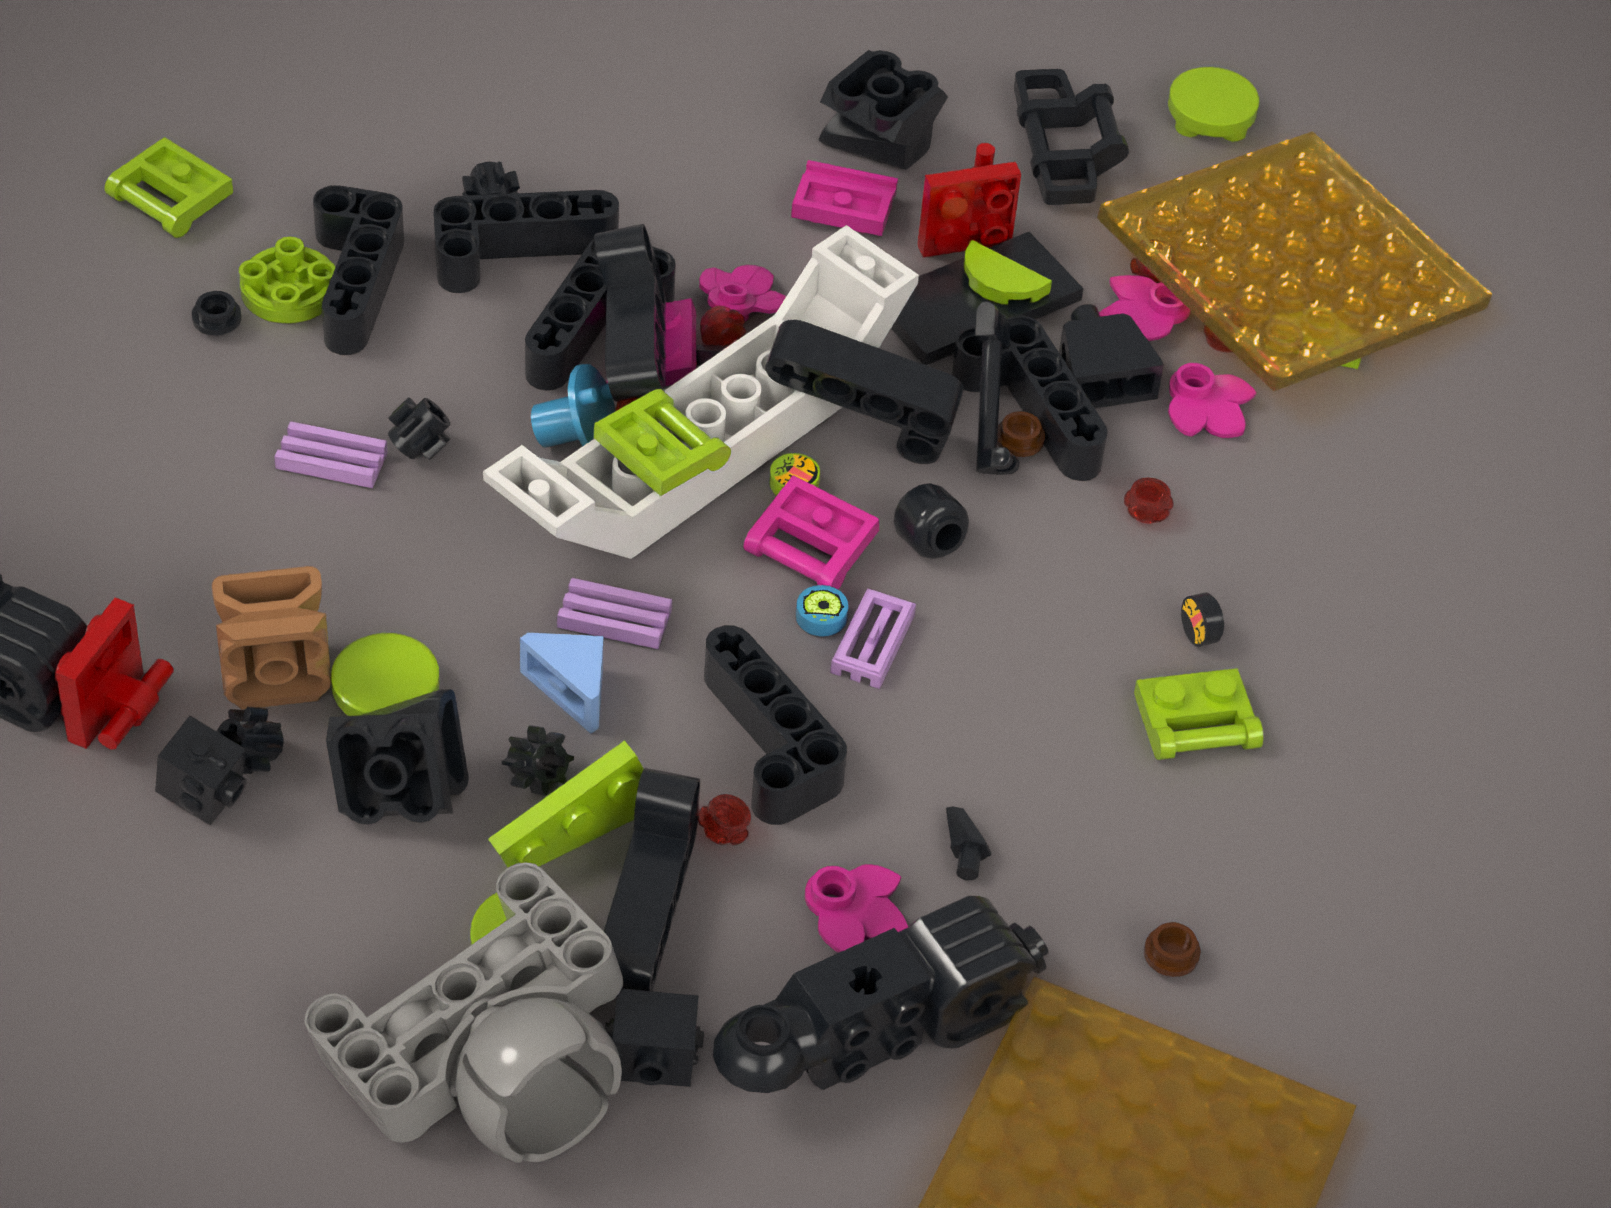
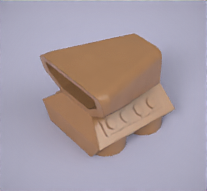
(272, 637)

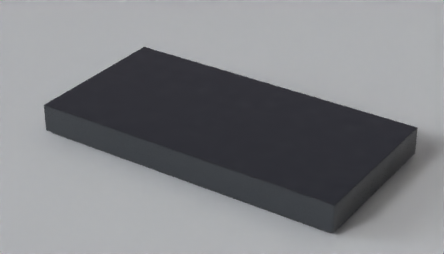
(947, 305)

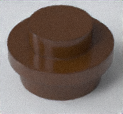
(1021, 434)
(1172, 950)

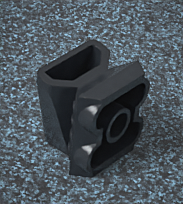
(882, 110)
(399, 759)

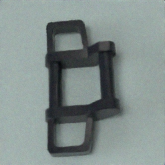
(1062, 113)

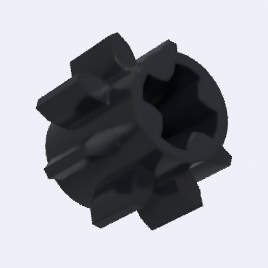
(490, 179)
(419, 428)
(257, 735)
(551, 755)

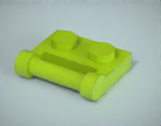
(177, 175)
(651, 450)
(1197, 702)

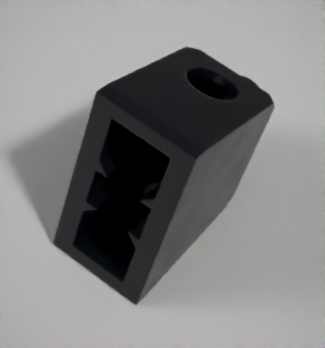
(1110, 358)

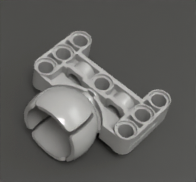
(490, 1032)

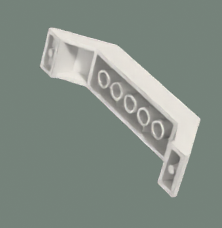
(605, 506)

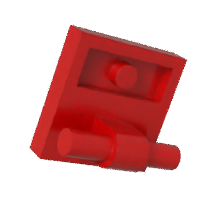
(969, 205)
(104, 680)

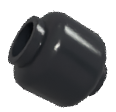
(931, 521)

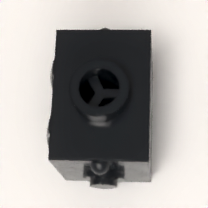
(201, 770)
(656, 1036)

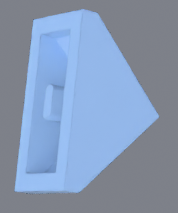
(567, 671)

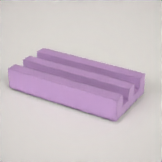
(333, 448)
(617, 607)
(861, 667)

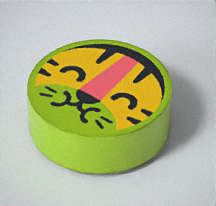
(793, 464)

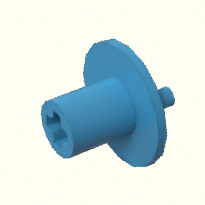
(574, 415)

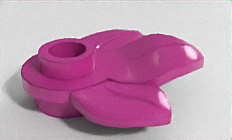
(744, 289)
(1148, 303)
(1208, 401)
(861, 904)

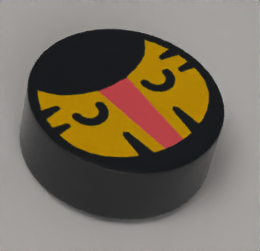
(1202, 619)

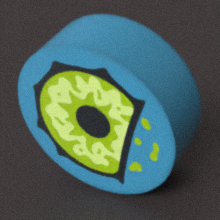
(822, 610)

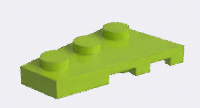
(576, 812)

